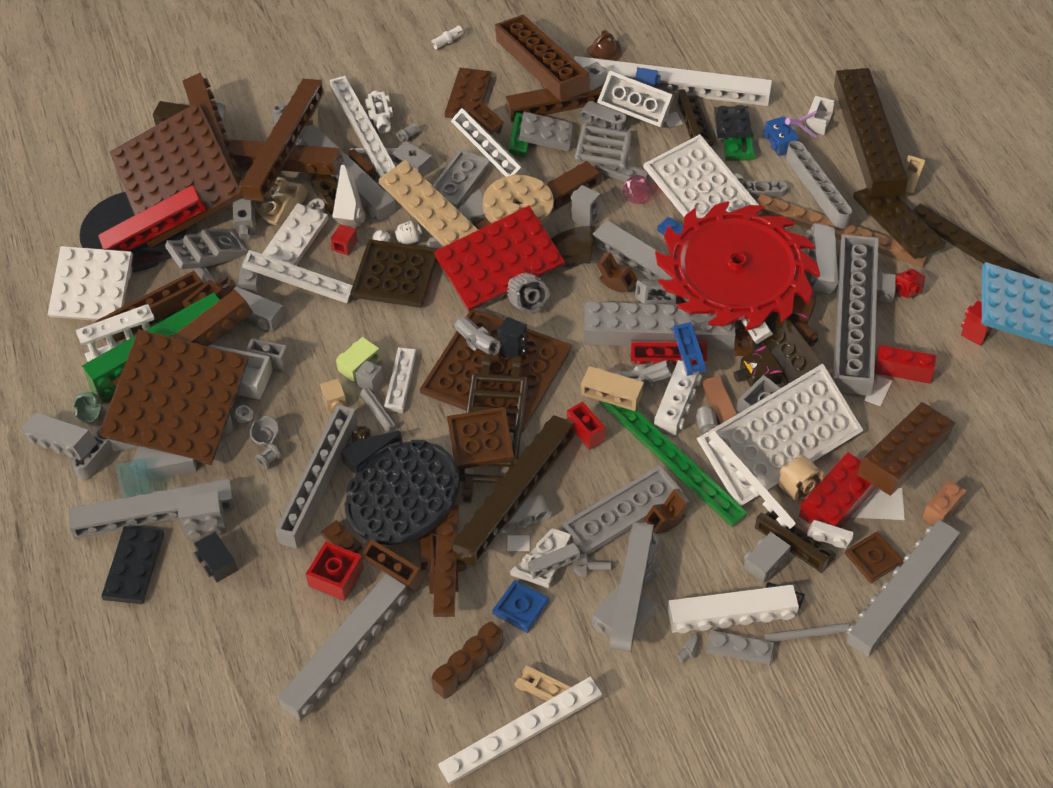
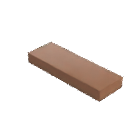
(718, 399)

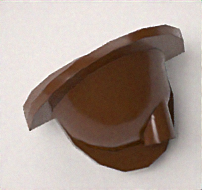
(605, 47)

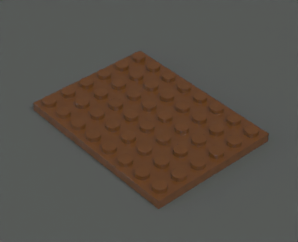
(172, 159)

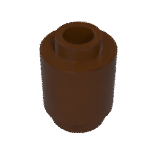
(807, 332)

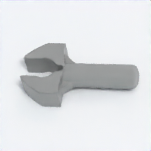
(588, 565)

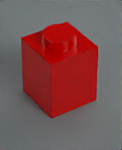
(344, 239)

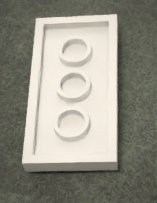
(296, 234)

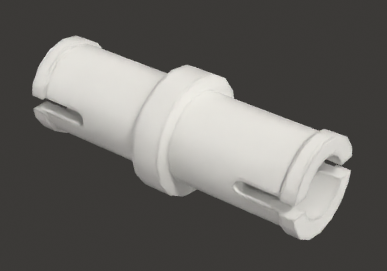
(447, 37)

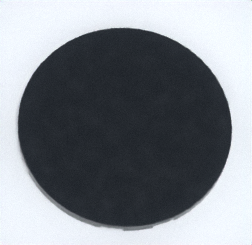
(113, 212)
(402, 492)

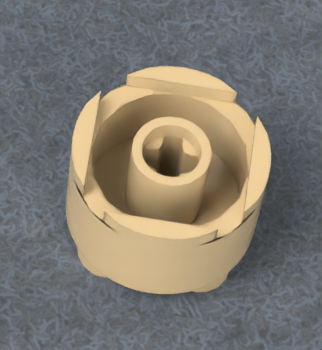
(800, 478)

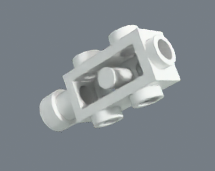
(379, 111)

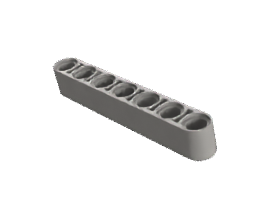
(819, 184)
(631, 587)

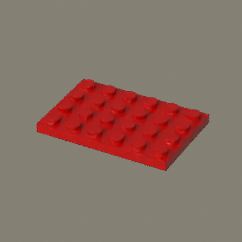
(491, 256)

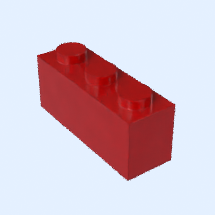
(905, 364)

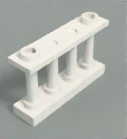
(111, 326)

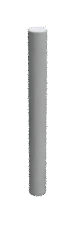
(804, 633)

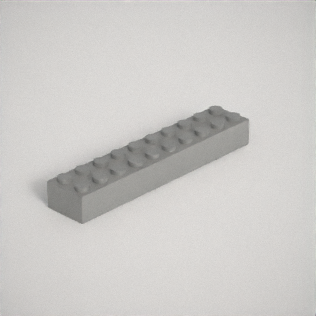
(856, 315)

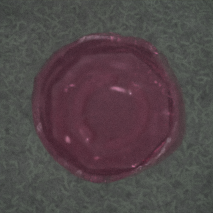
(636, 189)

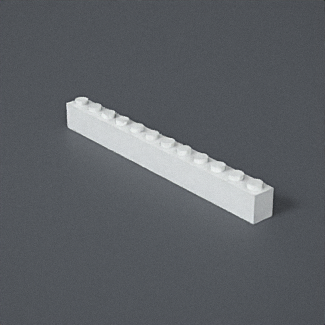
(695, 83)

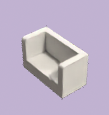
(820, 121)

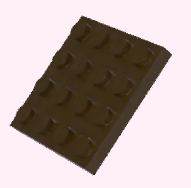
(394, 273)

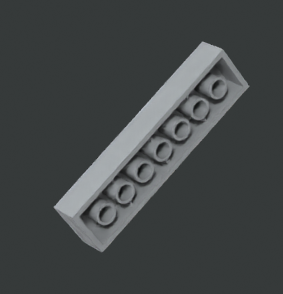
(620, 322)

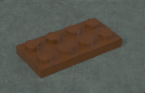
(468, 89)

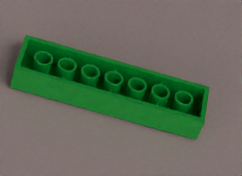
(109, 365)

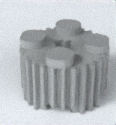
(527, 292)

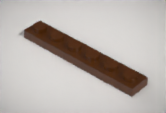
(446, 566)

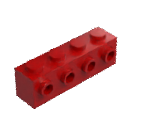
(659, 351)

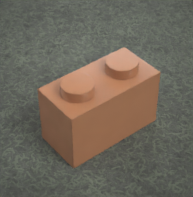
(944, 503)

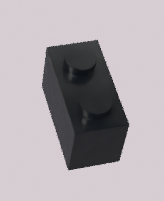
(513, 338)
(215, 557)

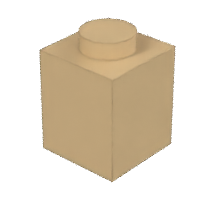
(333, 394)

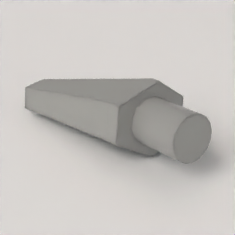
(688, 648)

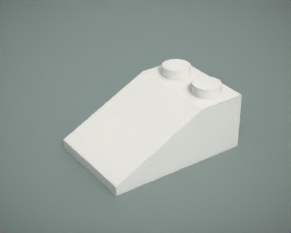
(348, 206)

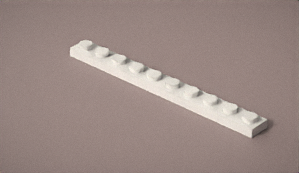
(362, 125)

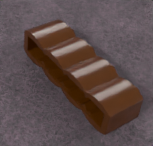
(470, 658)

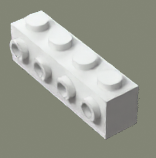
(676, 400)

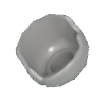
(264, 431)

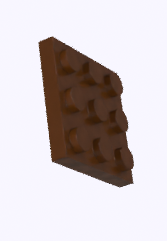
(480, 438)

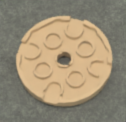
(501, 197)

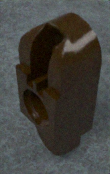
(325, 189)

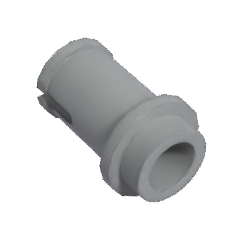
(410, 131)

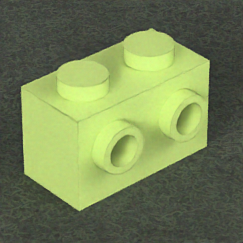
(354, 357)

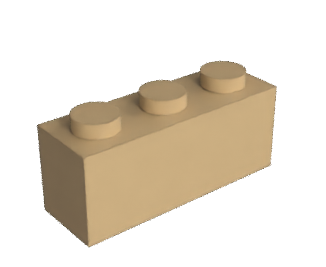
(612, 388)

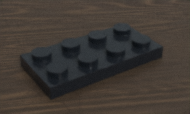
(133, 565)

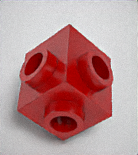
(909, 283)

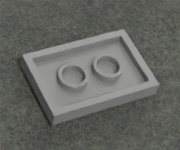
(546, 131)

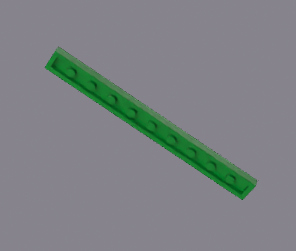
(679, 463)

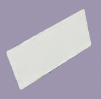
(882, 506)

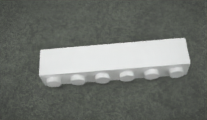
(488, 144)
(732, 609)

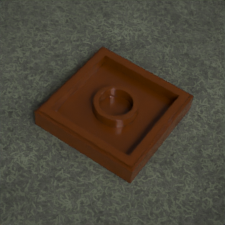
(874, 557)

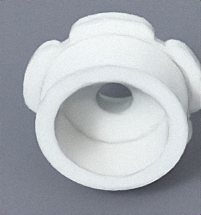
(243, 410)

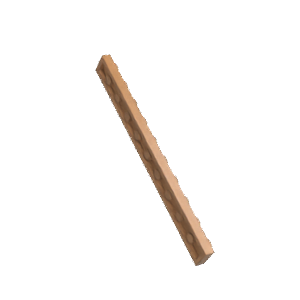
(806, 218)

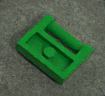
(733, 149)

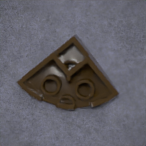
(575, 245)

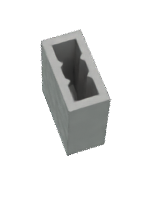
(604, 615)

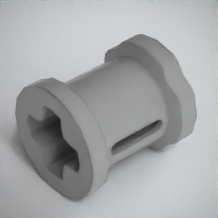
(268, 456)

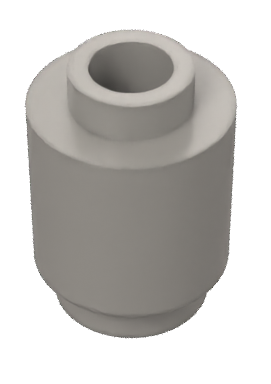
(706, 419)

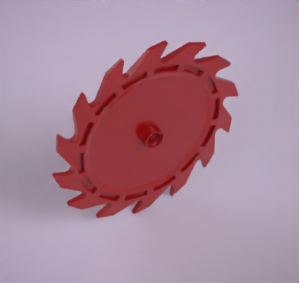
(737, 265)

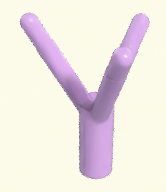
(798, 122)

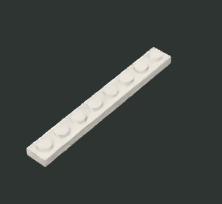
(519, 730)

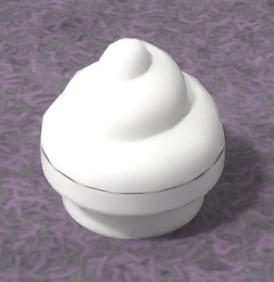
(382, 235)

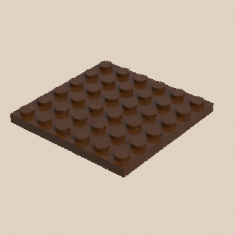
(452, 373)
(174, 396)

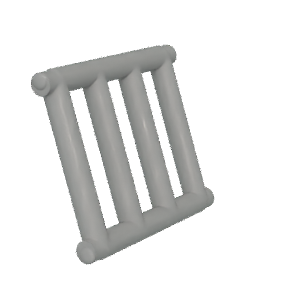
(579, 156)

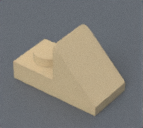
(913, 169)

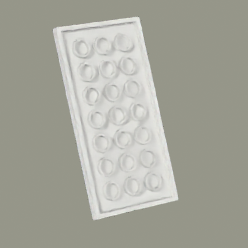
(793, 421)

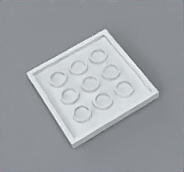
(89, 283)

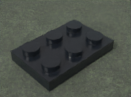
(732, 122)

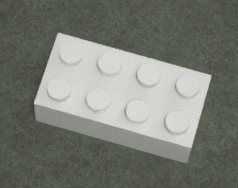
(635, 99)

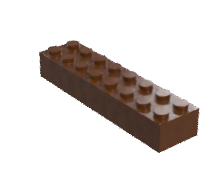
(542, 57)

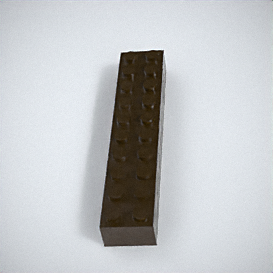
(870, 133)

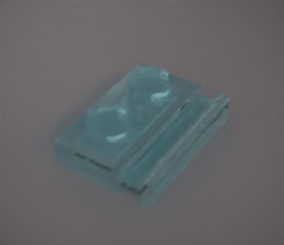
(133, 478)

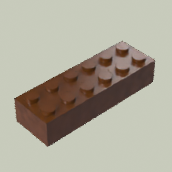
(905, 448)

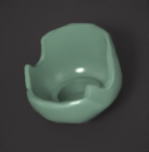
(88, 407)

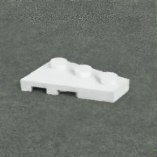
(550, 542)

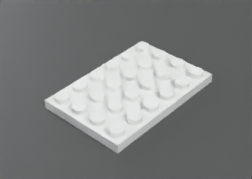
(697, 179)

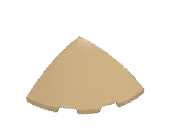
(280, 201)

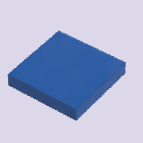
(521, 606)

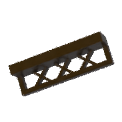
(689, 118)
(800, 548)

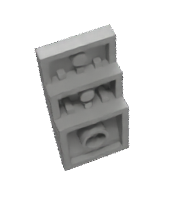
(206, 249)

